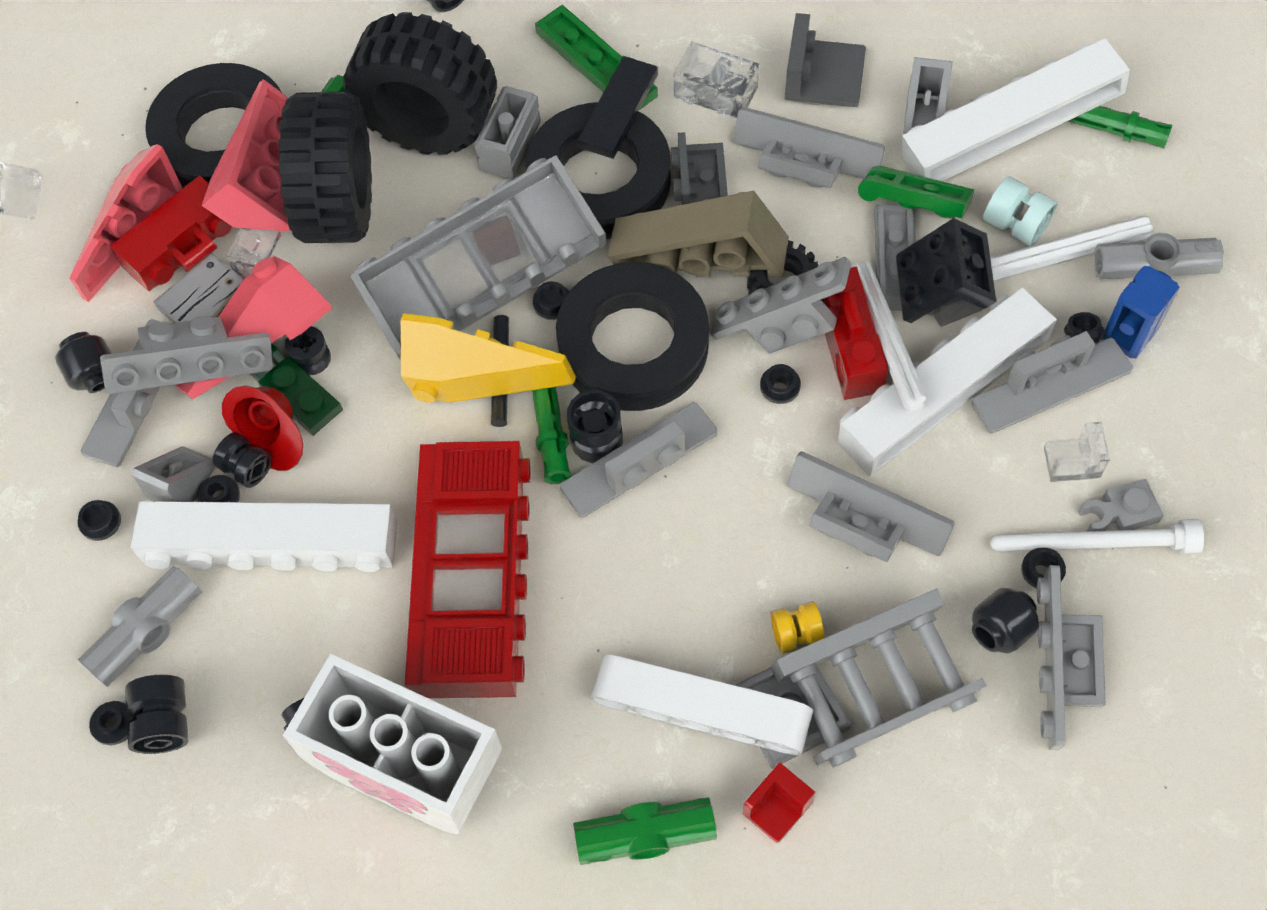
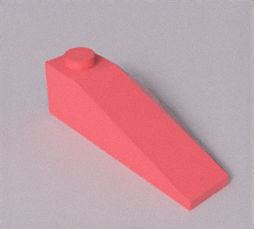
(247, 178)
(133, 196)
(268, 301)

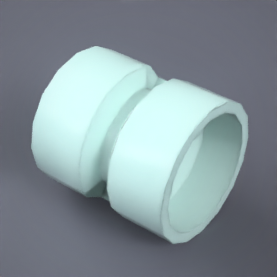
(1008, 204)

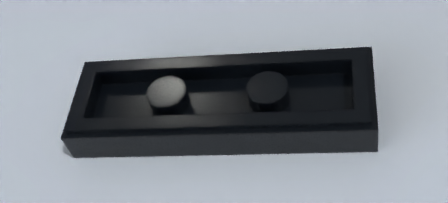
(618, 107)

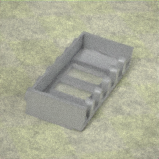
(483, 252)

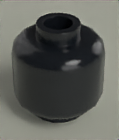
(80, 361)
(1005, 620)

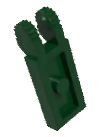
(310, 402)

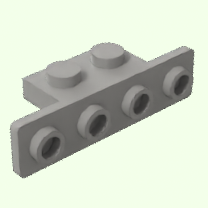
(805, 149)
(786, 310)
(184, 355)
(1051, 378)
(119, 423)
(638, 459)
(866, 513)
(1073, 659)

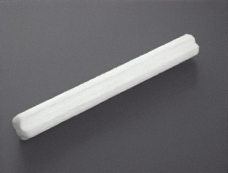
(1069, 247)
(893, 347)

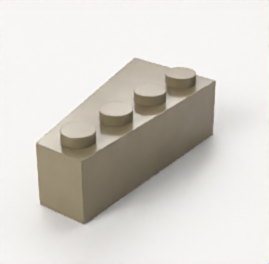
(704, 237)

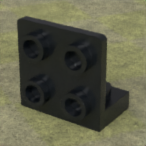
(945, 266)

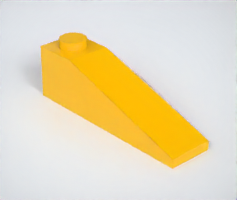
(463, 367)

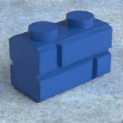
(1141, 310)

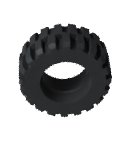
(421, 83)
(325, 167)

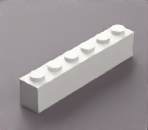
(1016, 112)
(949, 379)
(265, 535)

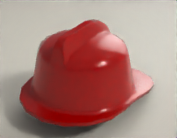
(267, 422)

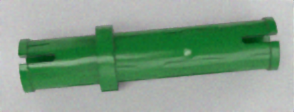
(1125, 125)
(551, 438)

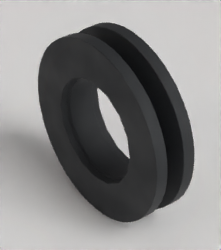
(186, 101)
(643, 144)
(626, 287)

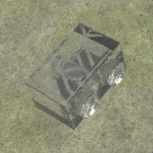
(715, 79)

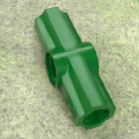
(645, 831)

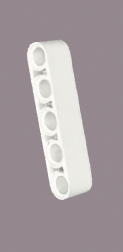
(702, 704)

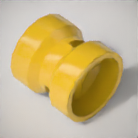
(797, 626)

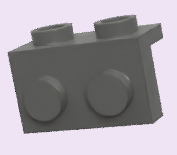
(700, 171)

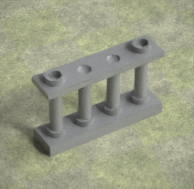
(880, 633)

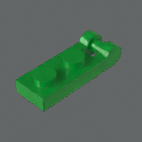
(916, 192)

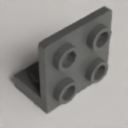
(823, 69)

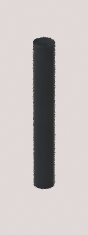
(500, 402)

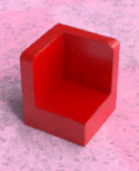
(778, 803)

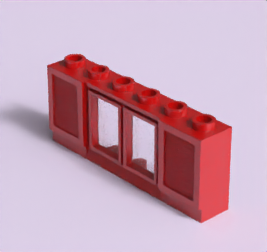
(468, 571)

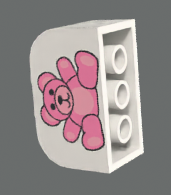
(394, 744)

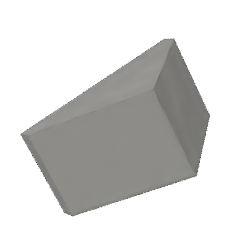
(927, 91)
(174, 475)

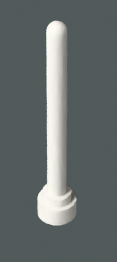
(1184, 536)

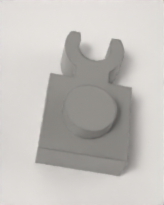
(1126, 506)

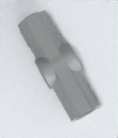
(1161, 253)
(140, 625)

